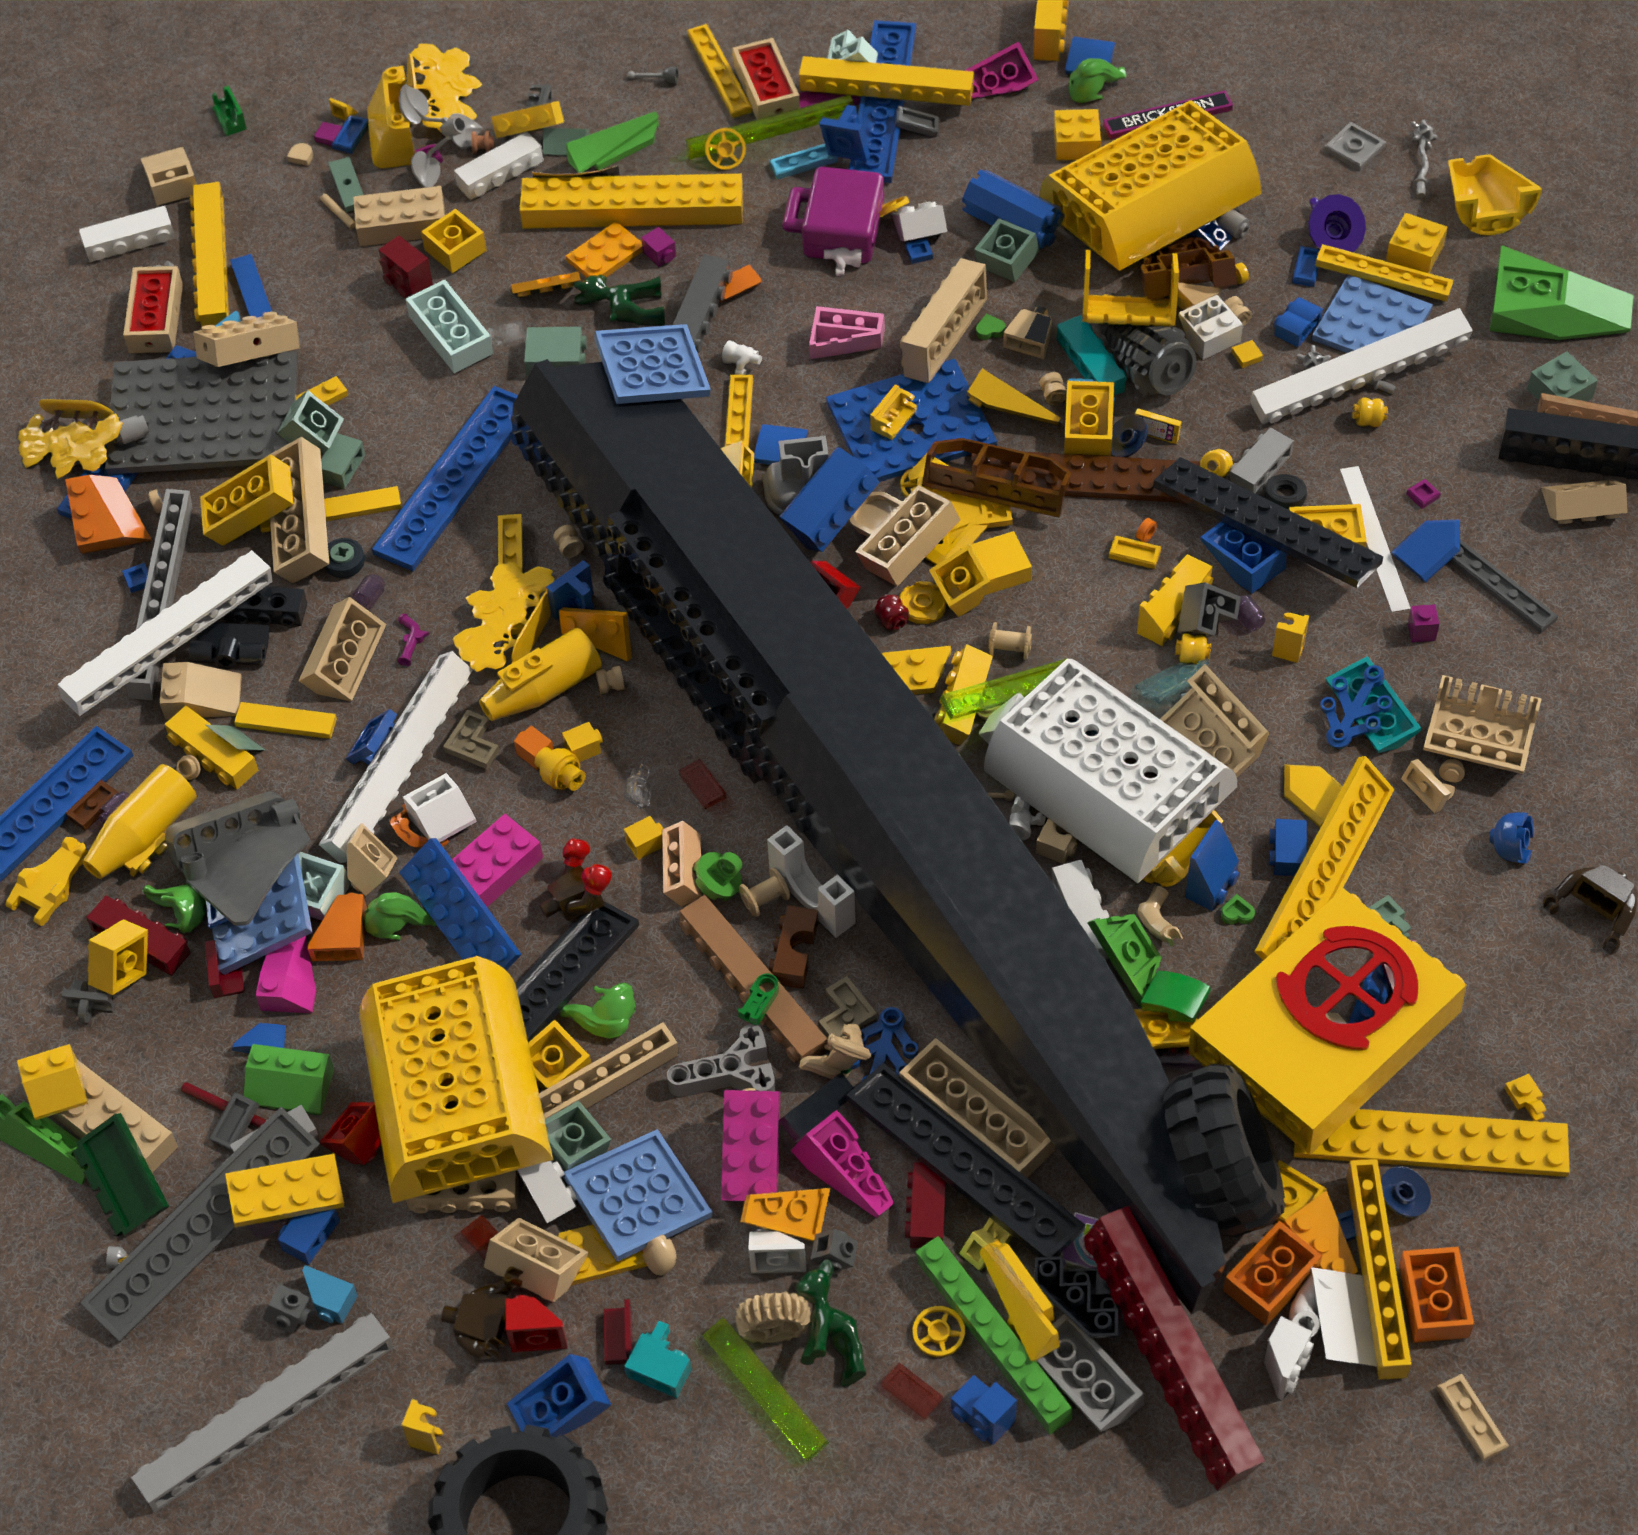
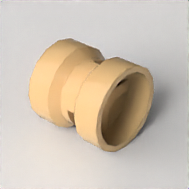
(1241, 312)
(1053, 388)
(568, 541)
(610, 680)

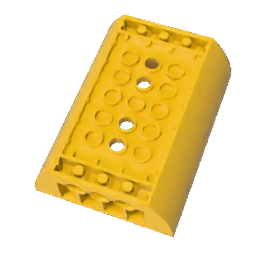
(1154, 184)
(485, 1052)

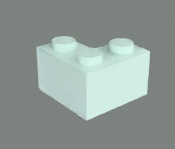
(848, 47)

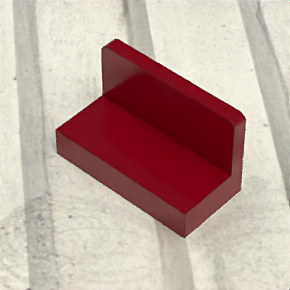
(221, 984)
(618, 1334)

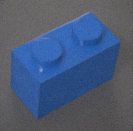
(1289, 846)
(307, 1234)

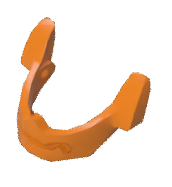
(400, 825)

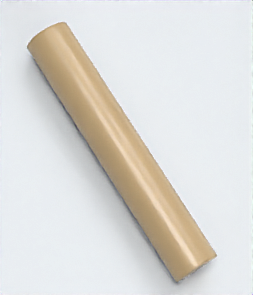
(338, 211)

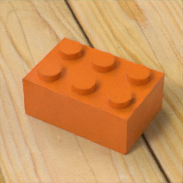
(1272, 1273)
(1436, 1294)

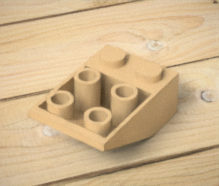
(169, 175)

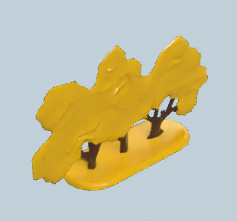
(69, 442)

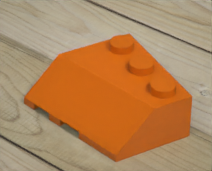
(103, 514)

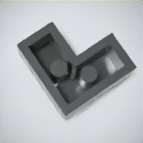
(1205, 607)

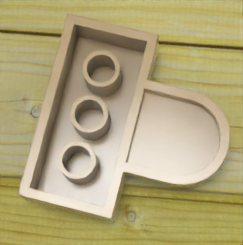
(901, 531)

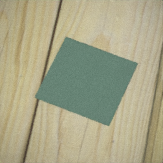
(235, 737)

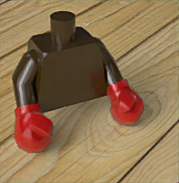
(578, 888)

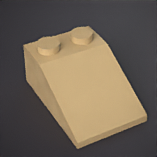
(201, 688)

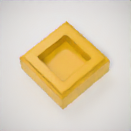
(1247, 353)

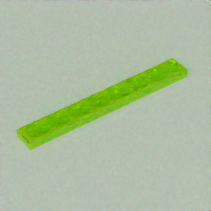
(772, 125)

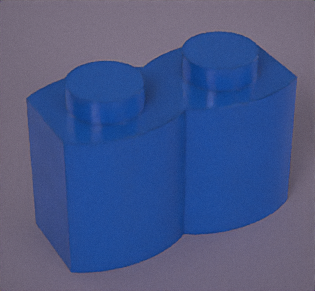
(1297, 321)

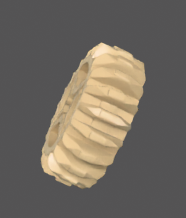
(773, 1317)

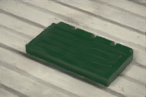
(121, 1175)

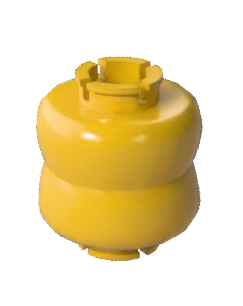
(1369, 412)
(1219, 457)
(1192, 648)

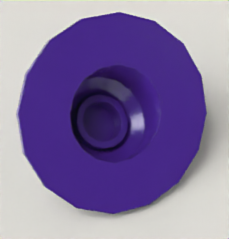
(1336, 222)

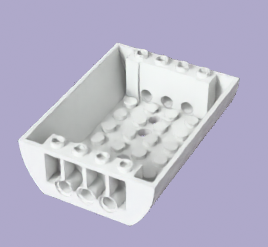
(1084, 778)

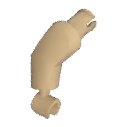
(1152, 919)

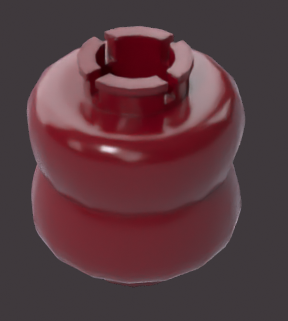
(891, 612)

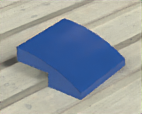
(1088, 48)
(767, 444)

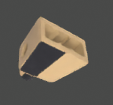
(1029, 332)

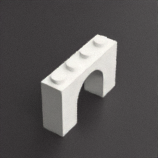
(832, 900)

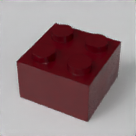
(404, 267)

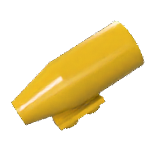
(541, 675)
(138, 824)

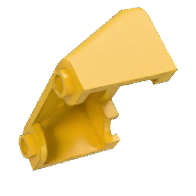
(388, 128)

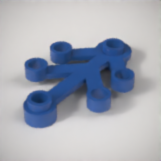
(1355, 710)
(883, 1047)

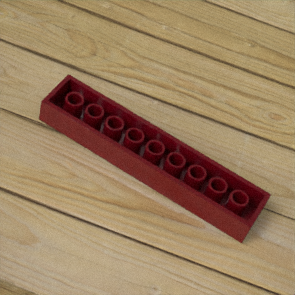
(1172, 1349)

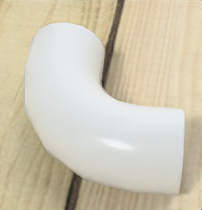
(1304, 1307)

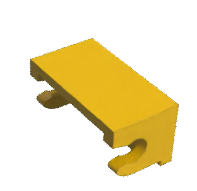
(892, 412)
(1290, 638)
(418, 1431)

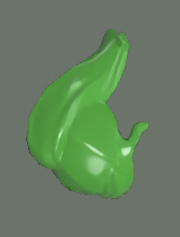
(1090, 78)
(185, 901)
(391, 913)
(609, 1015)

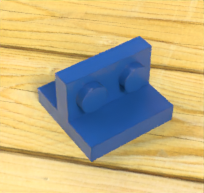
(845, 136)
(571, 590)
(372, 738)

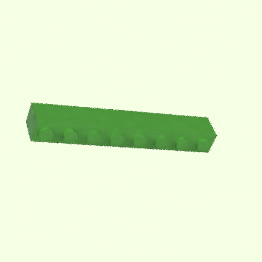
(994, 1335)

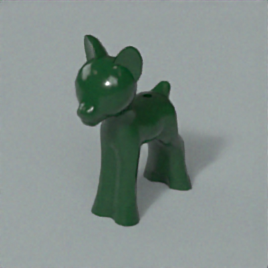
(620, 297)
(832, 1322)

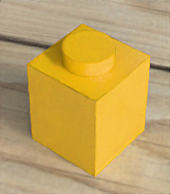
(583, 741)
(644, 837)

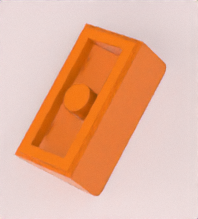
(742, 280)

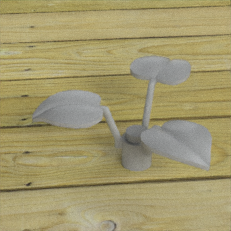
(457, 127)

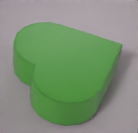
(990, 327)
(1237, 911)

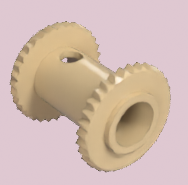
(1010, 641)
(764, 892)

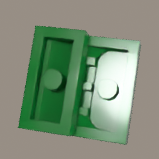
(1177, 995)

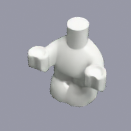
(843, 256)
(740, 356)
(1022, 819)

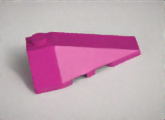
(1003, 72)
(287, 980)
(837, 1159)

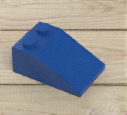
(1243, 556)
(1212, 869)
(561, 1398)

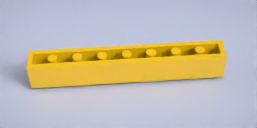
(886, 81)
(209, 253)
(1378, 1269)

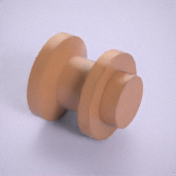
(482, 142)

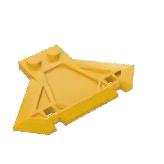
(973, 513)

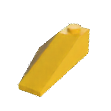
(998, 395)

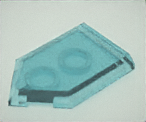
(1168, 682)

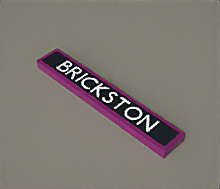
(1123, 124)

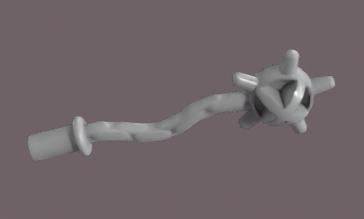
(1423, 134)
(1314, 358)

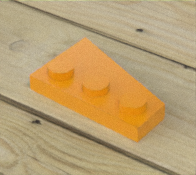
(604, 628)
(788, 1212)
(1320, 1228)

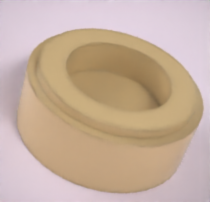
(156, 500)

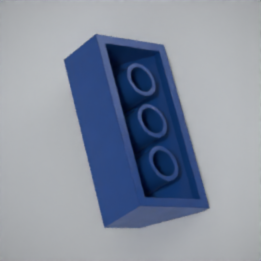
(829, 500)

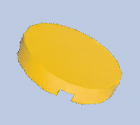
(923, 609)

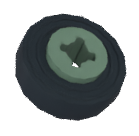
(348, 565)

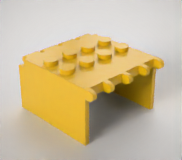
(1129, 309)

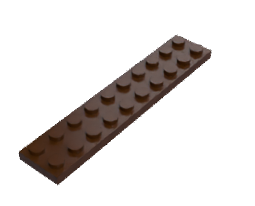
(1091, 475)

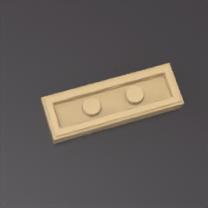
(1472, 1417)

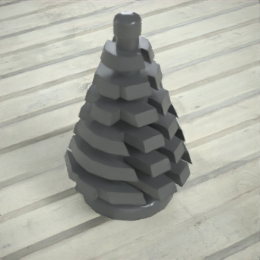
(1152, 356)

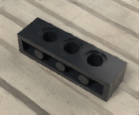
(271, 606)

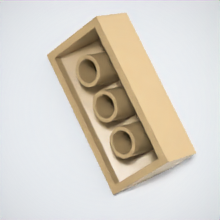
(342, 651)

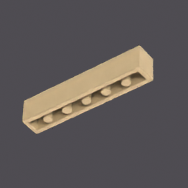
(612, 1071)

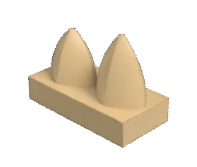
(1427, 786)

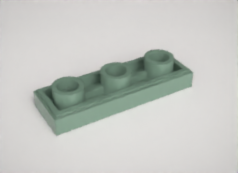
(346, 182)

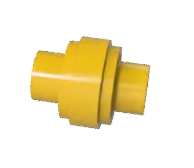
(560, 768)

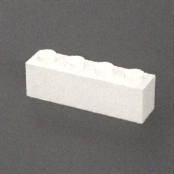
(498, 165)
(127, 233)
(1075, 888)
(548, 1189)

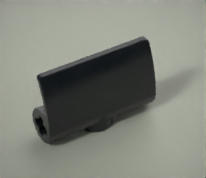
(231, 645)

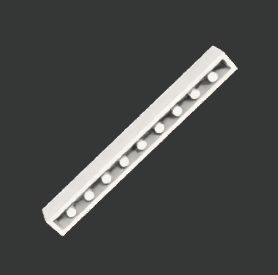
(1361, 366)
(164, 633)
(398, 753)

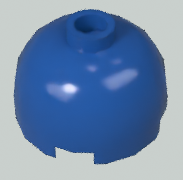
(1513, 836)

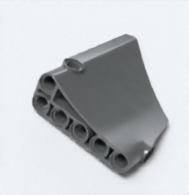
(239, 860)

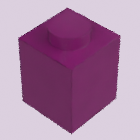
(658, 247)
(1423, 623)

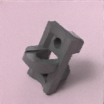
(85, 1001)

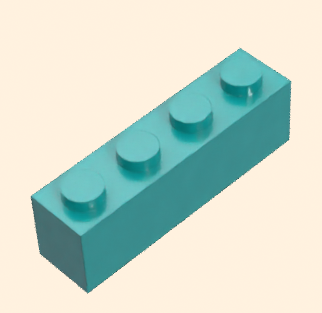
(1089, 353)

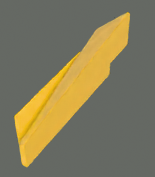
(1022, 1298)

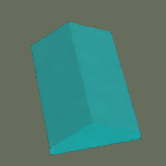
(1396, 725)

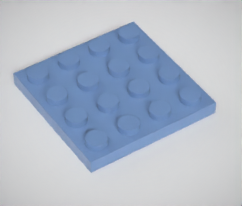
(1366, 314)
(652, 364)
(278, 922)
(637, 1194)

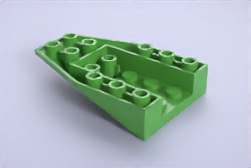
(1554, 302)

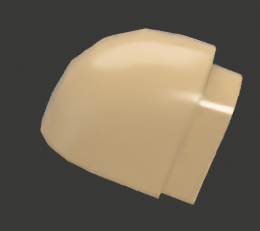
(660, 1255)

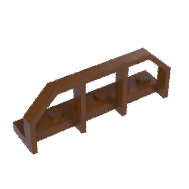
(993, 488)

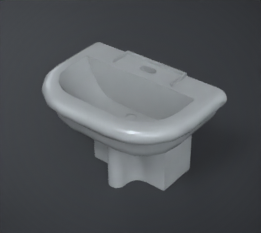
(796, 467)

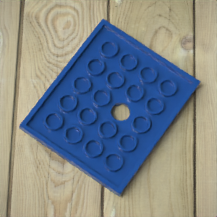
(941, 410)

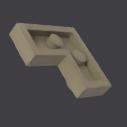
(467, 742)
(851, 1008)

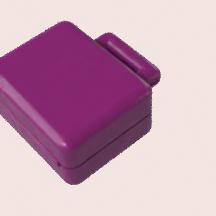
(838, 213)

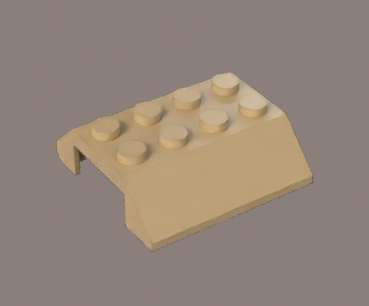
(1217, 722)
(1481, 729)

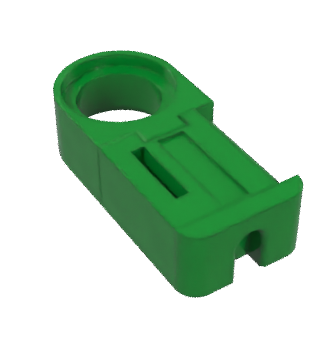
(759, 1001)

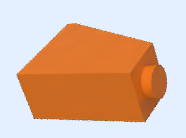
(341, 931)

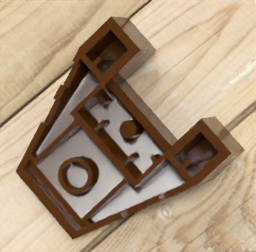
(1196, 265)

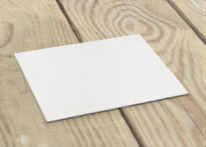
(1344, 1317)

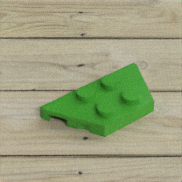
(1129, 951)

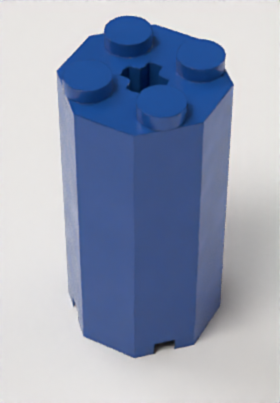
(996, 198)

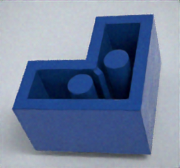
(985, 1409)

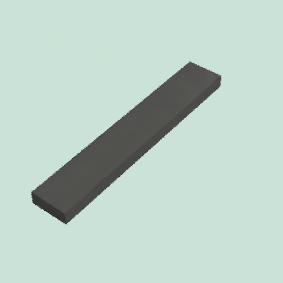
(1503, 588)

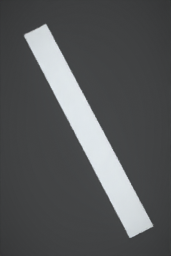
(1375, 539)

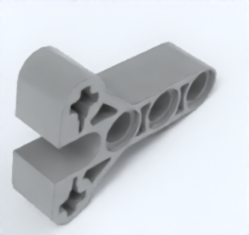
(737, 1056)

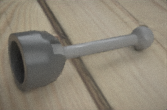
(670, 75)

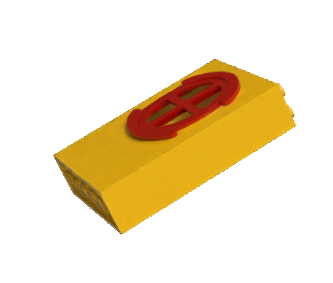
(1295, 1060)

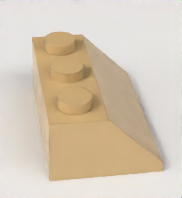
(1585, 500)
(545, 1259)

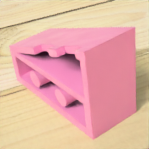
(845, 332)

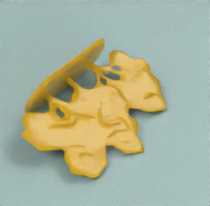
(442, 80)
(501, 611)

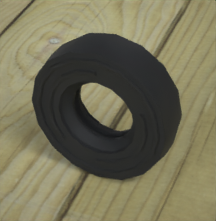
(1286, 481)

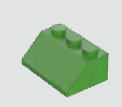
(288, 1078)

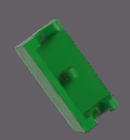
(228, 112)

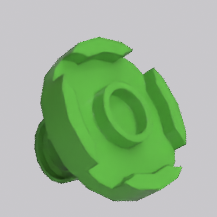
(718, 875)

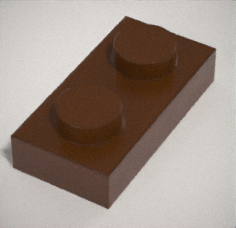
(86, 811)

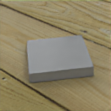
(1355, 146)

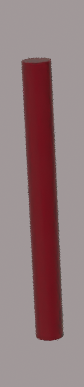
(215, 1101)

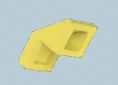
(981, 1238)

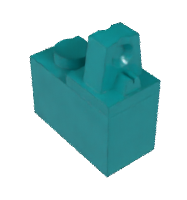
(656, 1365)

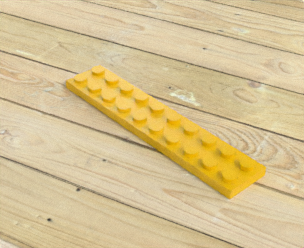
(1331, 853)
(1448, 1142)

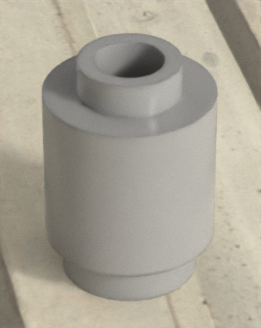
(1234, 223)
(132, 429)

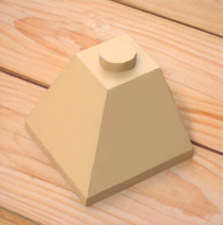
(367, 860)

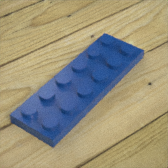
(457, 906)

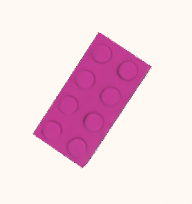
(498, 858)
(750, 1143)

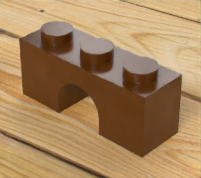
(797, 927)

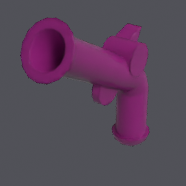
(411, 639)

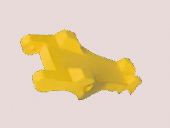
(48, 883)

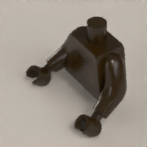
(1604, 892)
(482, 1316)

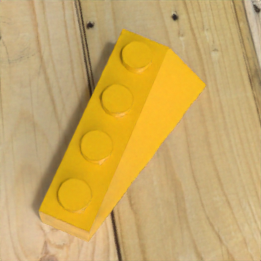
(1162, 613)

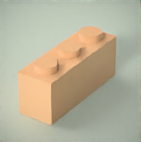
(680, 854)

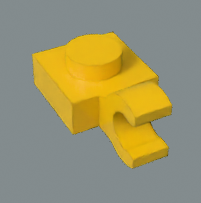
(1526, 1094)

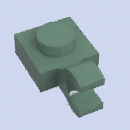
(1392, 914)

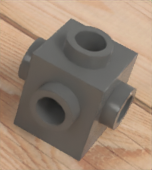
(835, 1247)
(287, 1309)

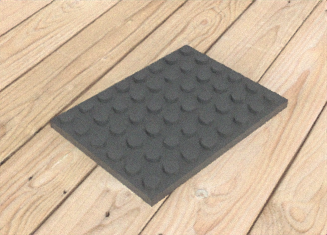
(201, 412)

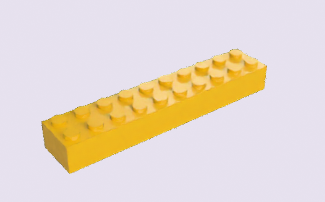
(632, 200)

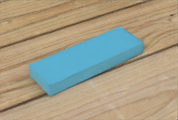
(801, 161)

